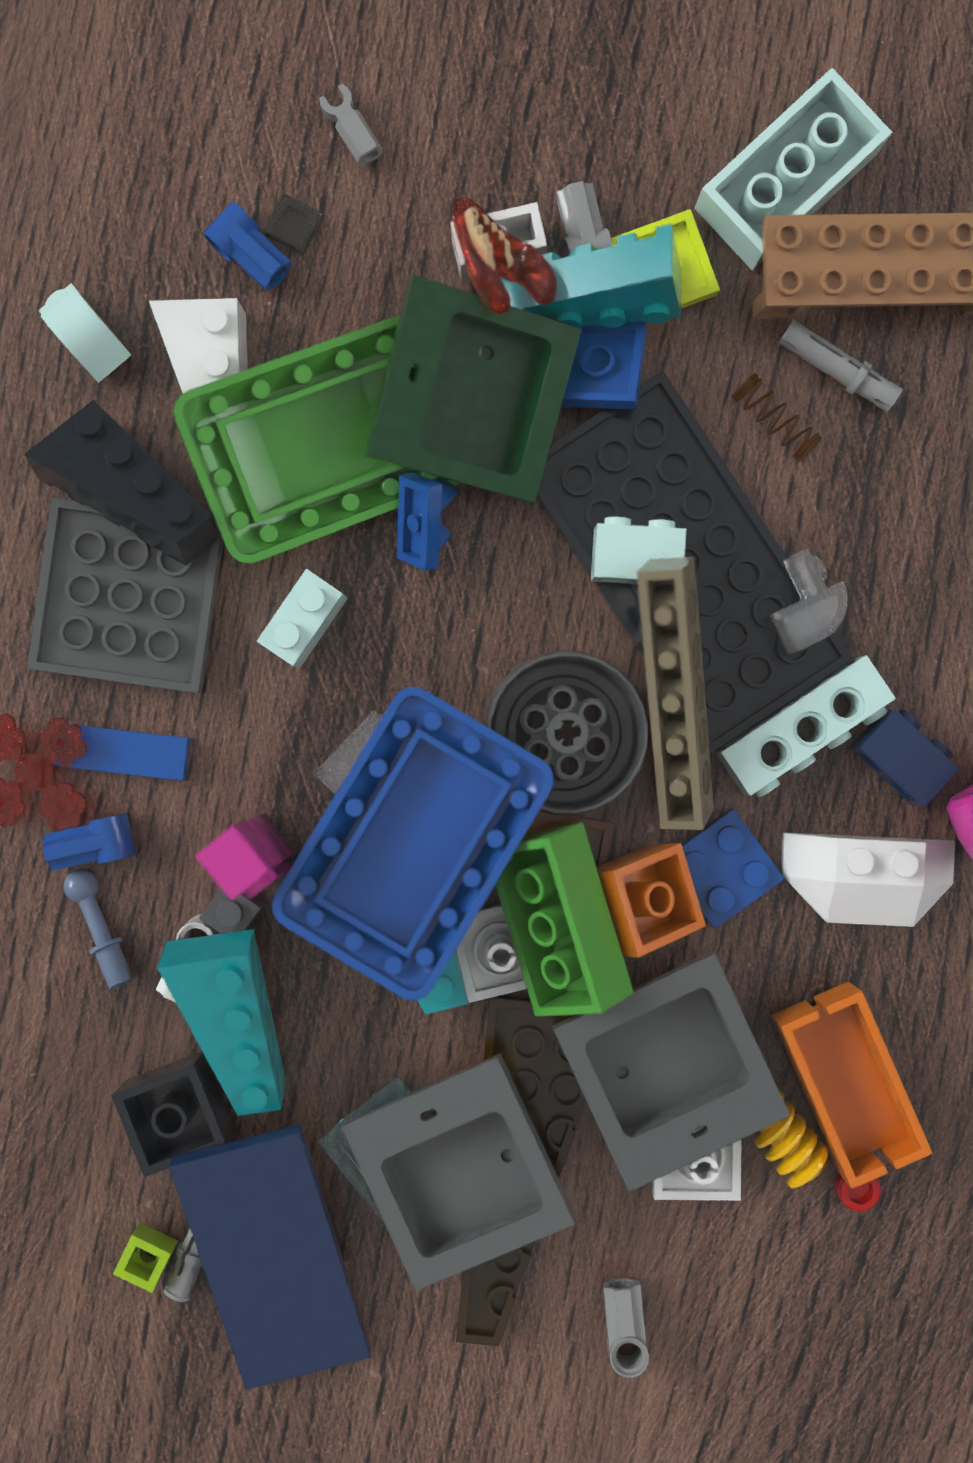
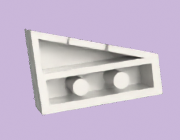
(203, 338)

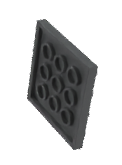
(120, 605)

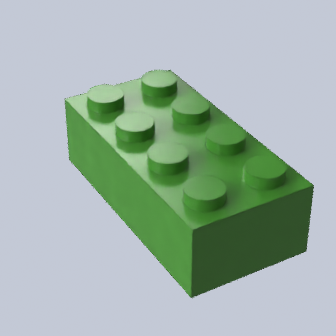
(562, 924)

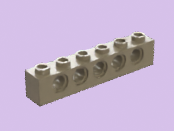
(676, 692)

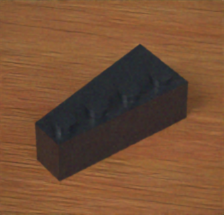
(114, 475)

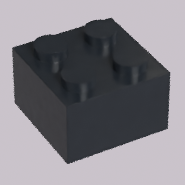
(173, 1112)

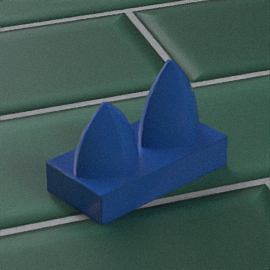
(419, 519)

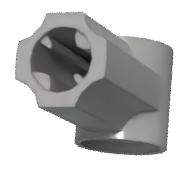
(581, 217)
(625, 1325)

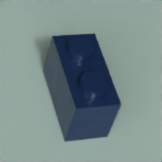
(905, 757)

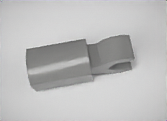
(352, 128)

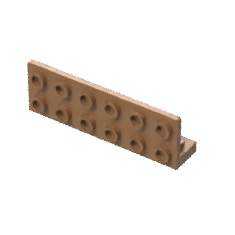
(865, 262)

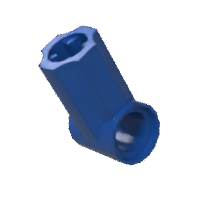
(239, 239)
(99, 841)

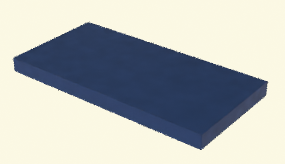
(271, 1256)

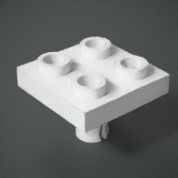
(489, 957)
(707, 1178)

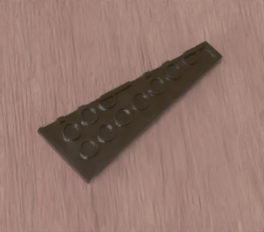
(554, 1107)

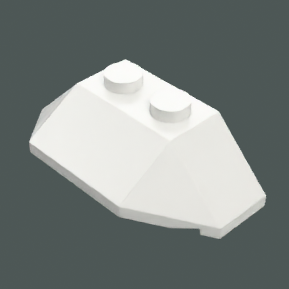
(868, 876)

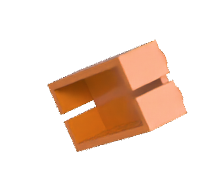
(851, 1084)

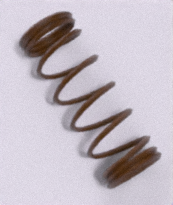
(746, 387)

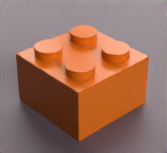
(650, 898)

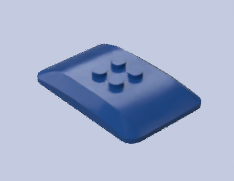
(412, 843)

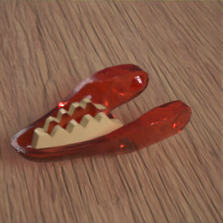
(497, 255)

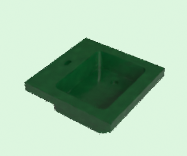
(479, 392)

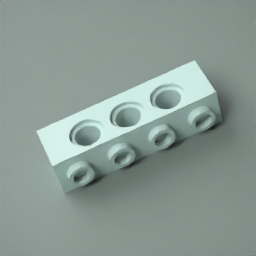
(867, 699)

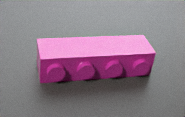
(247, 857)

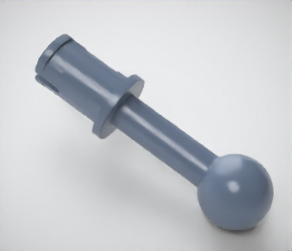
(82, 888)

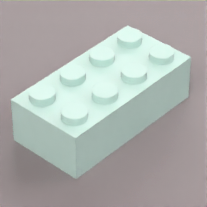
(793, 165)

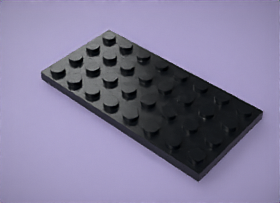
(664, 468)

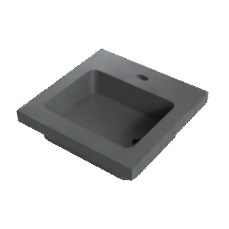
(667, 1065)
(462, 1179)

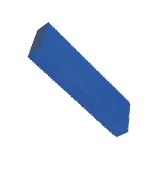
(134, 753)

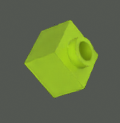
(141, 1268)

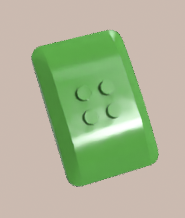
(289, 444)

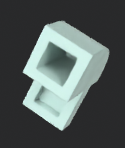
(83, 332)

